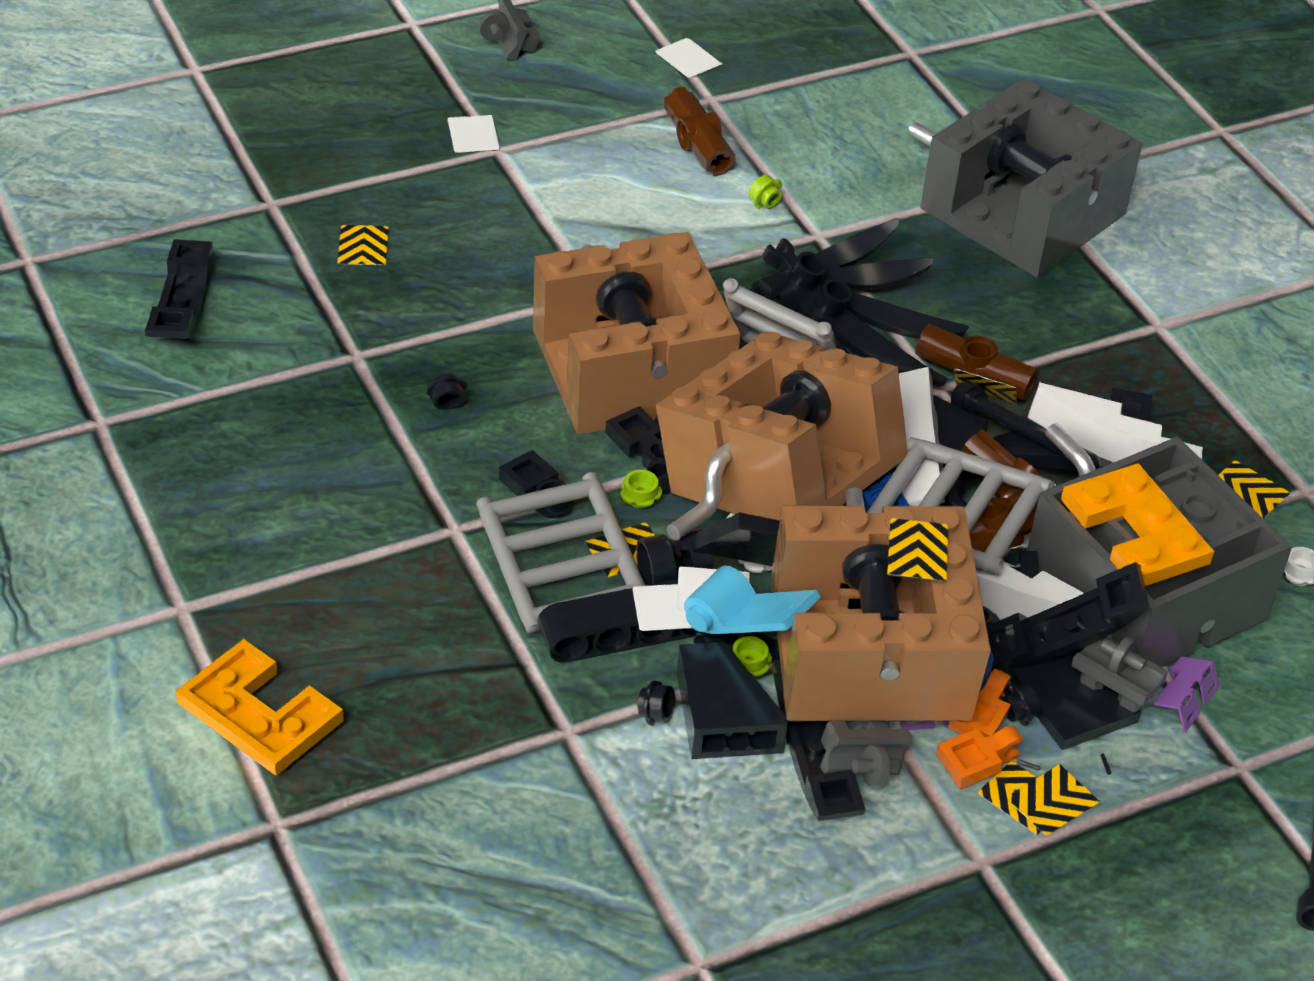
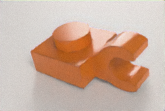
(989, 709)
(976, 757)

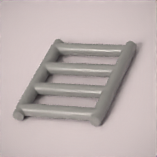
(744, 307)
(994, 475)
(505, 546)

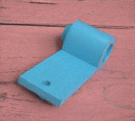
(730, 605)

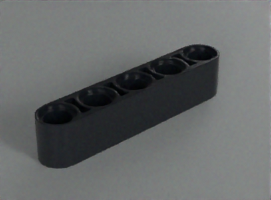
(600, 626)

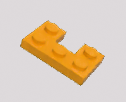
(1166, 540)
(225, 703)

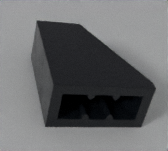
(726, 705)

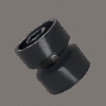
(659, 560)

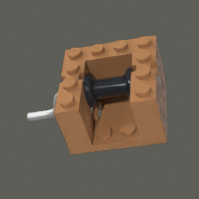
(628, 324)
(780, 430)
(910, 648)

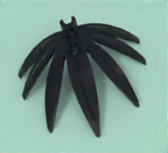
(822, 286)

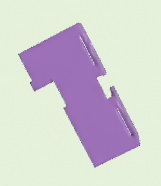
(1188, 673)

